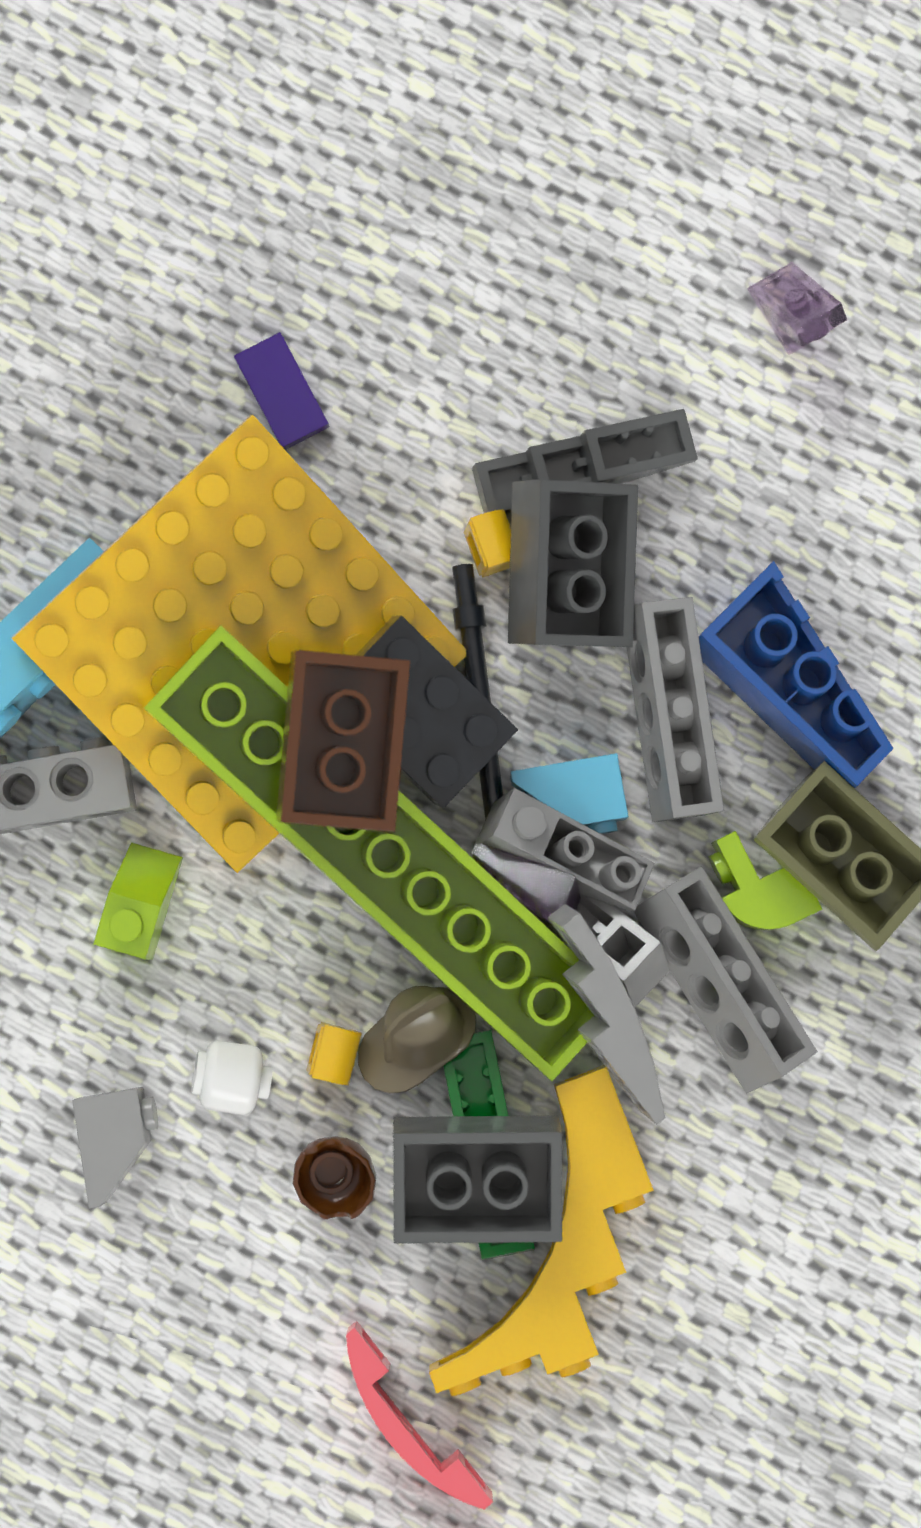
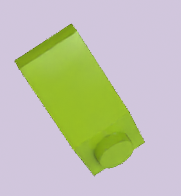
(138, 902)

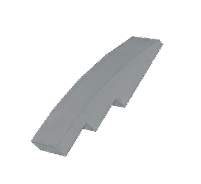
(615, 1027)

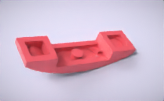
(455, 1473)

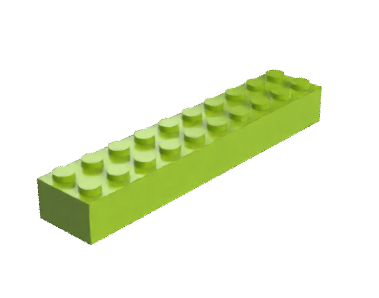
(407, 880)

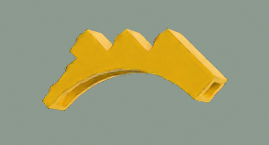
(547, 1317)

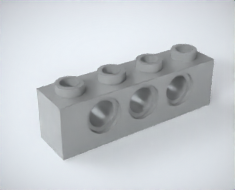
(673, 711)
(107, 791)
(725, 981)

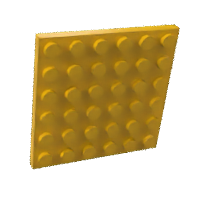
(230, 547)

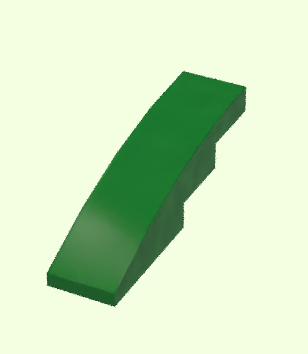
(478, 1091)

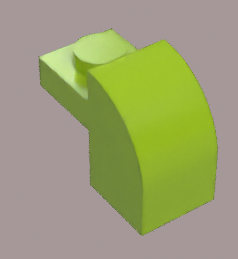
(763, 902)

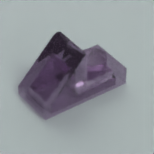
(796, 307)

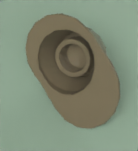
(415, 1038)

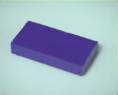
(281, 391)

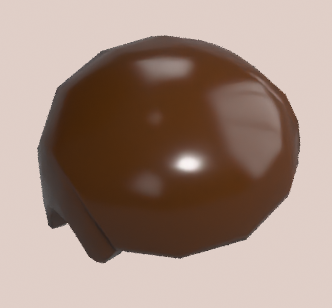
(325, 1164)

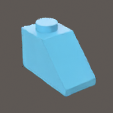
(581, 789)

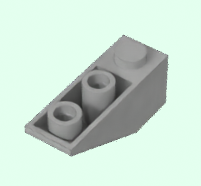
(548, 837)

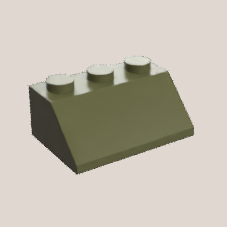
(846, 854)

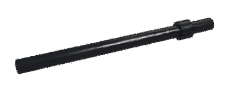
(469, 620)

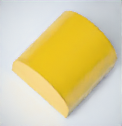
(489, 542)
(333, 1053)

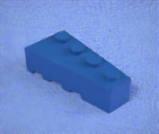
(792, 680)

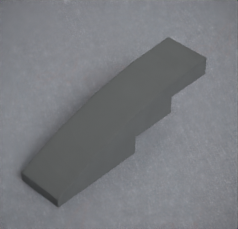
(599, 455)

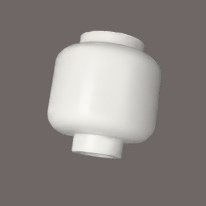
(231, 1077)

